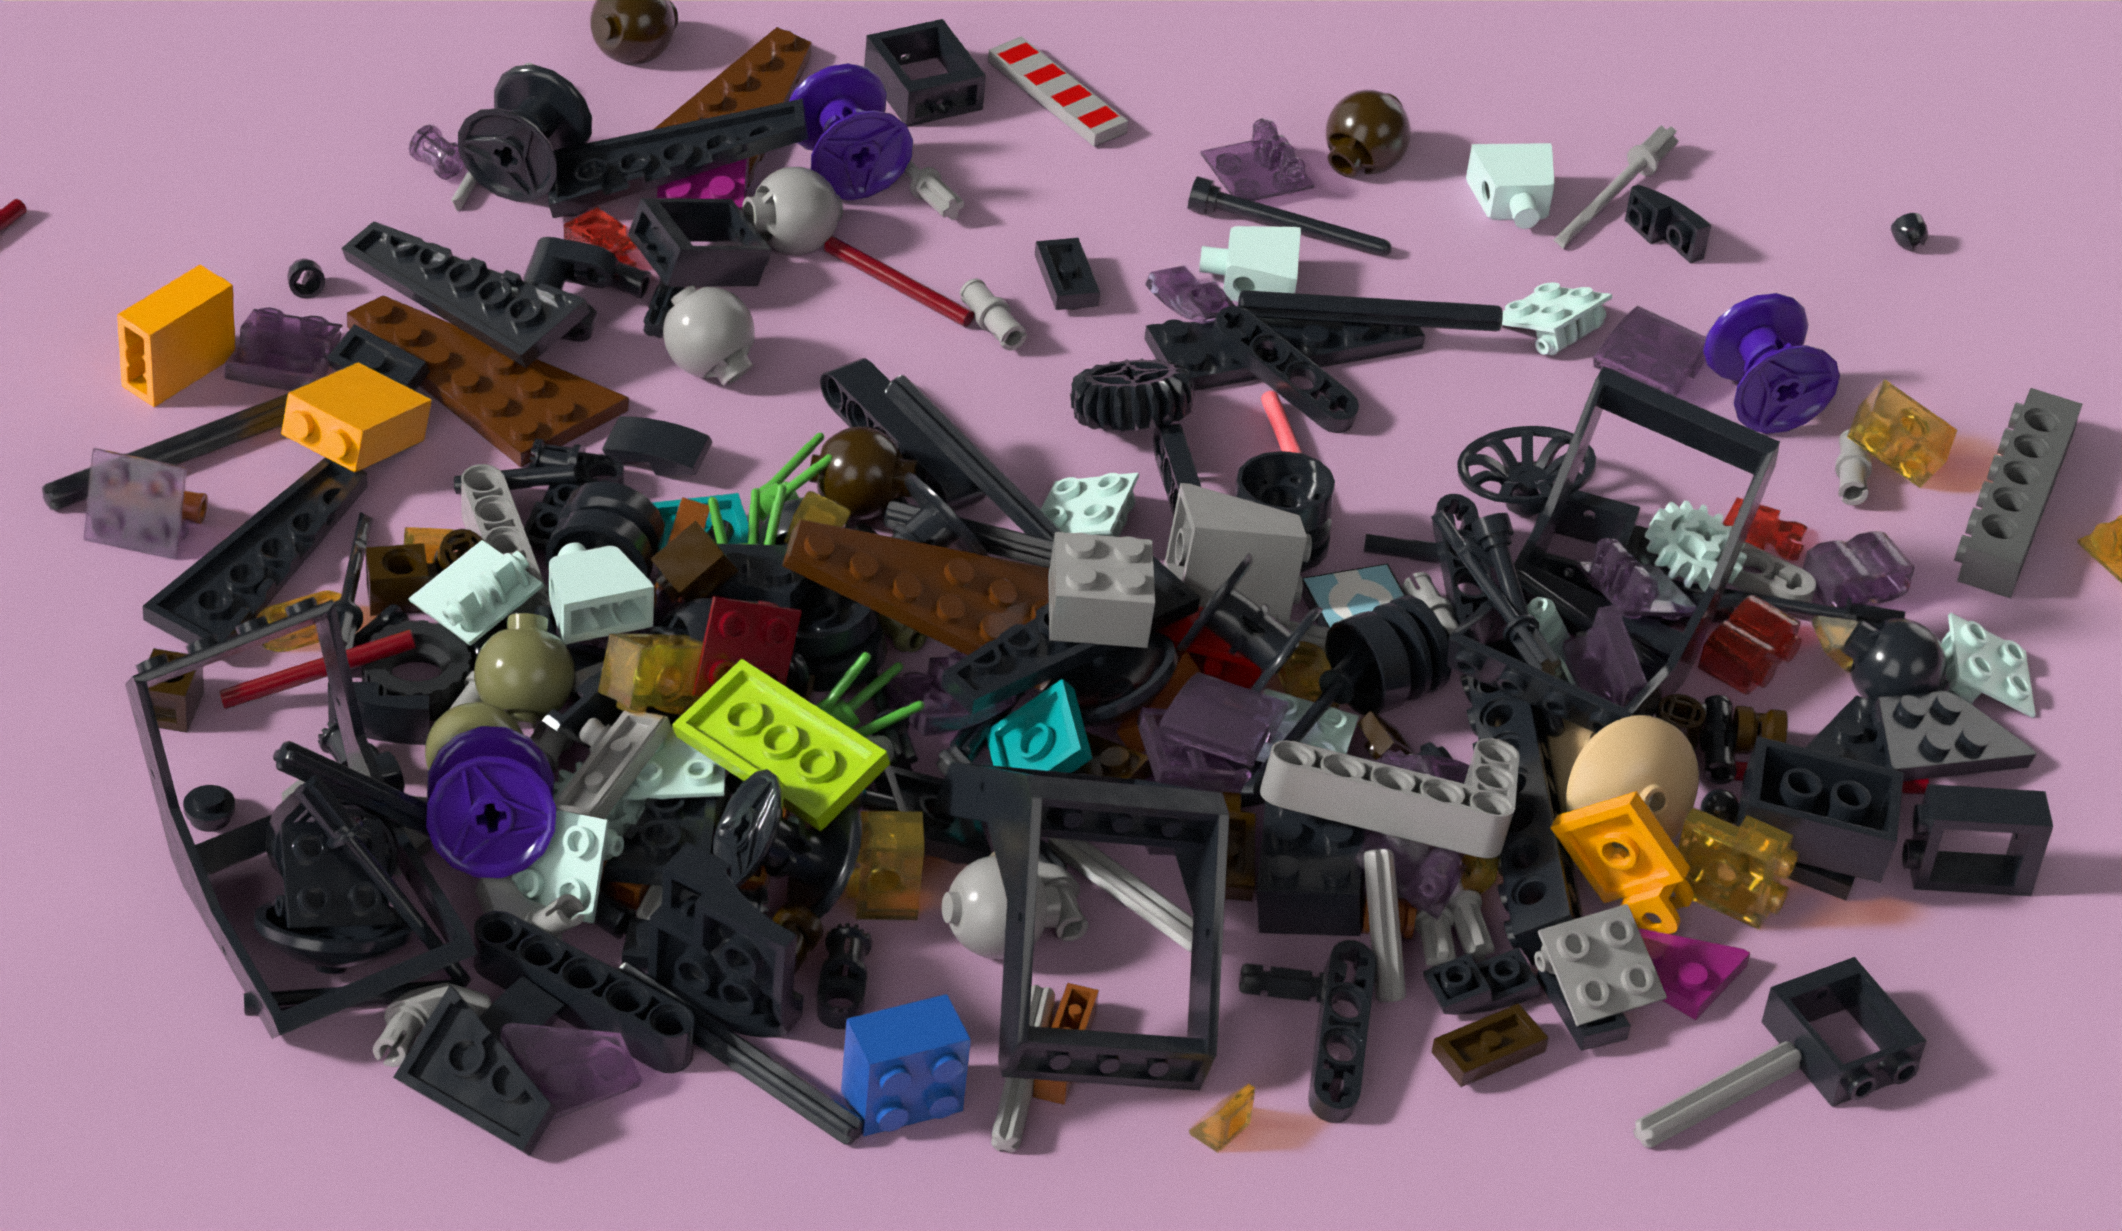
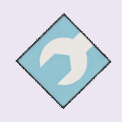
(1350, 592)

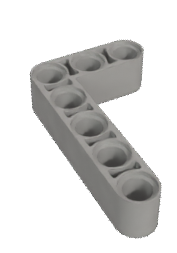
(493, 515)
(1399, 801)

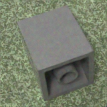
(1217, 532)

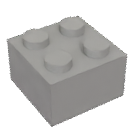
(1101, 589)

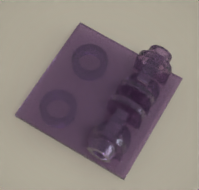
(1259, 166)
(135, 504)
(1634, 586)
(1422, 871)

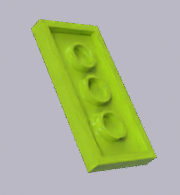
(759, 724)

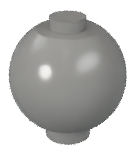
(794, 210)
(710, 333)
(978, 908)

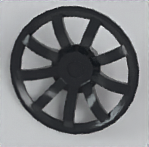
(1525, 482)

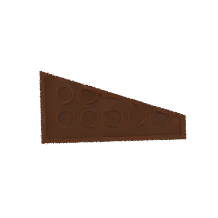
(753, 81)
(487, 388)
(927, 587)

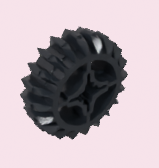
(1132, 395)

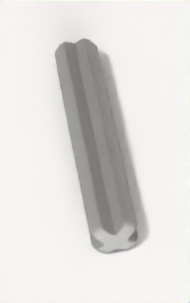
(1384, 925)

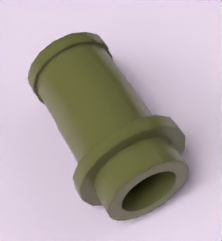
(903, 637)

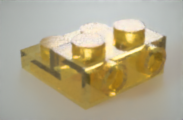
(1737, 866)

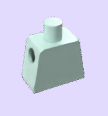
(1512, 181)
(1255, 260)
(598, 593)

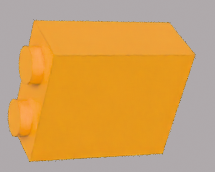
(176, 335)
(356, 417)

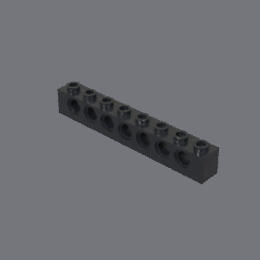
(1535, 866)

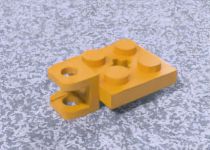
(1642, 875)

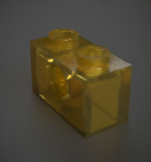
(1902, 433)
(650, 671)
(888, 866)

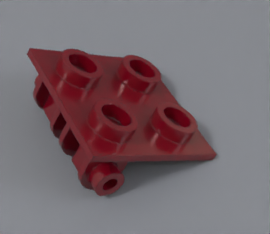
(746, 631)

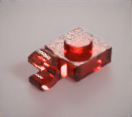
(601, 230)
(1770, 529)

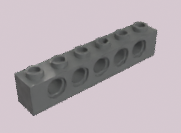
(2018, 493)

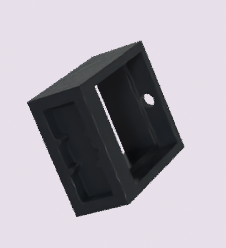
(917, 99)
(669, 225)
(1611, 521)
(1978, 809)
(1826, 992)

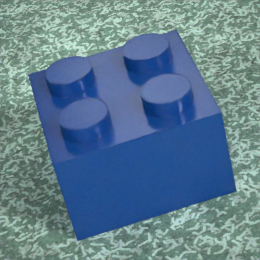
(905, 1064)

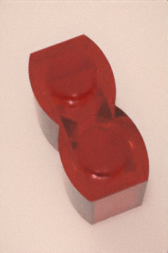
(1750, 645)

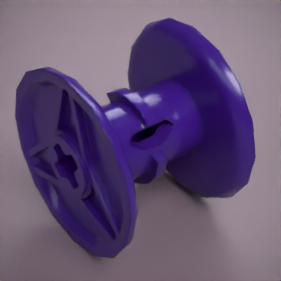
(850, 133)
(1777, 375)
(490, 802)

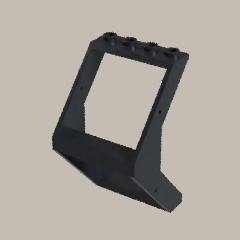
(1681, 423)
(1106, 809)
(248, 841)

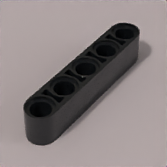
(859, 399)
(594, 994)

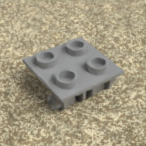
(1600, 964)

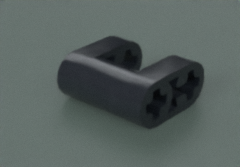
(575, 262)

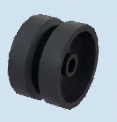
(610, 516)
(835, 634)

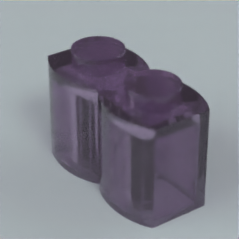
(1862, 568)

